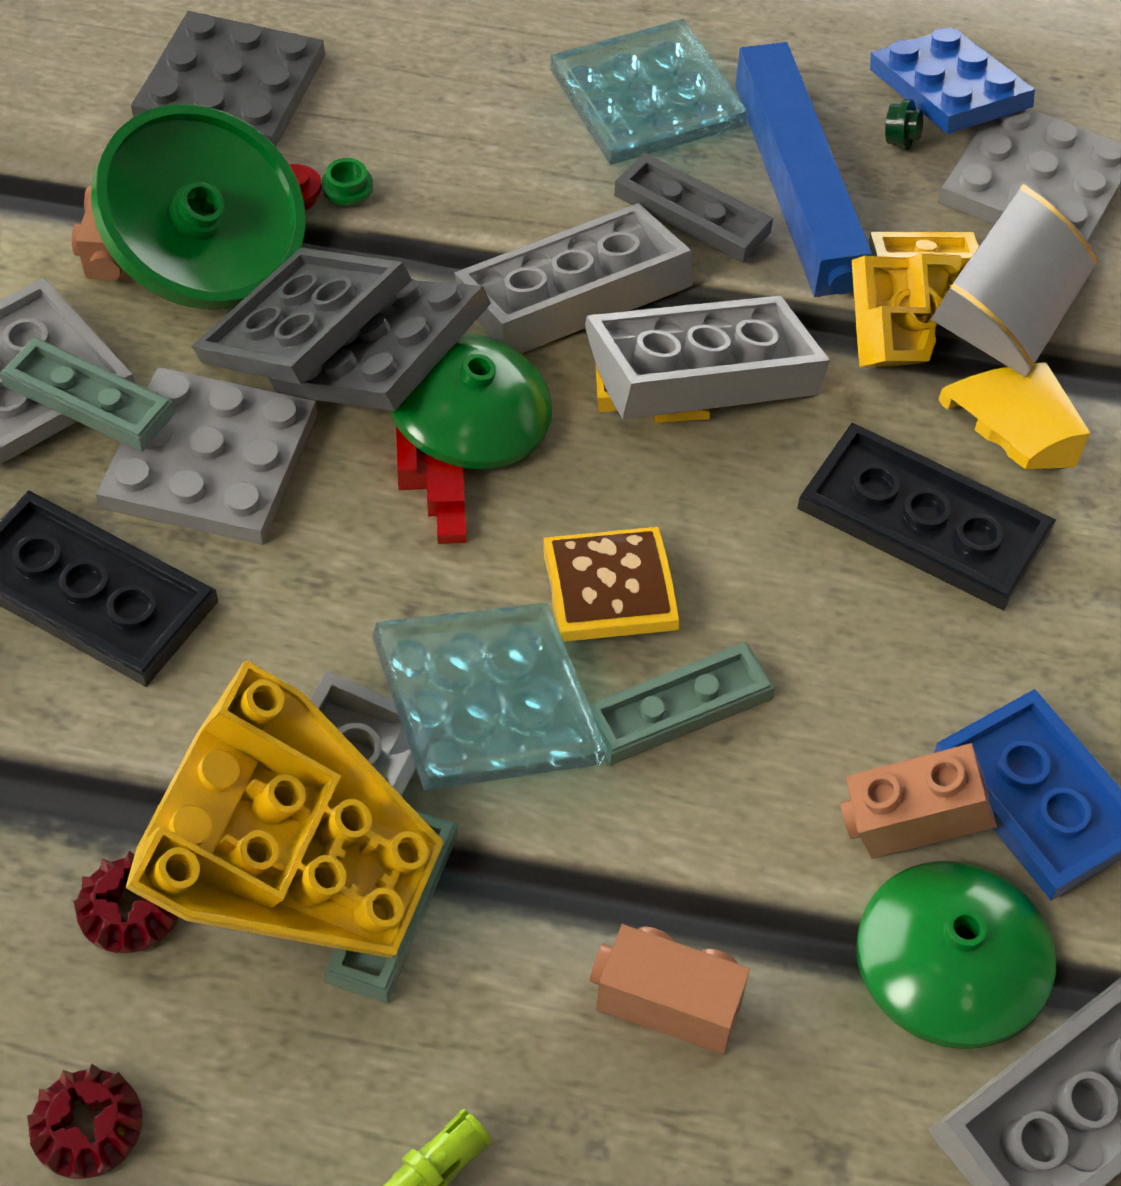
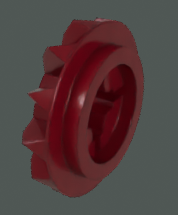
(102, 920)
(116, 1130)

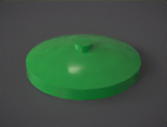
(196, 205)

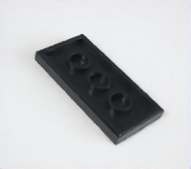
(927, 515)
(96, 589)

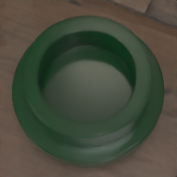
(903, 124)

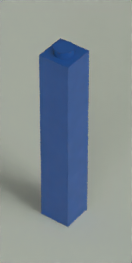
(801, 167)

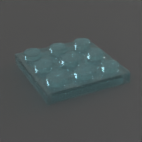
(647, 91)
(487, 695)

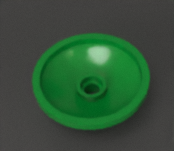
(478, 406)
(947, 985)

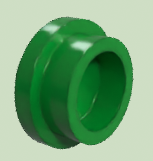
(347, 182)

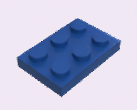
(951, 79)
(1045, 793)

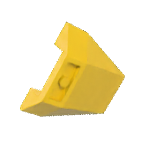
(284, 829)

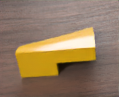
(896, 306)
(1022, 415)

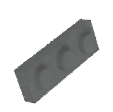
(694, 207)

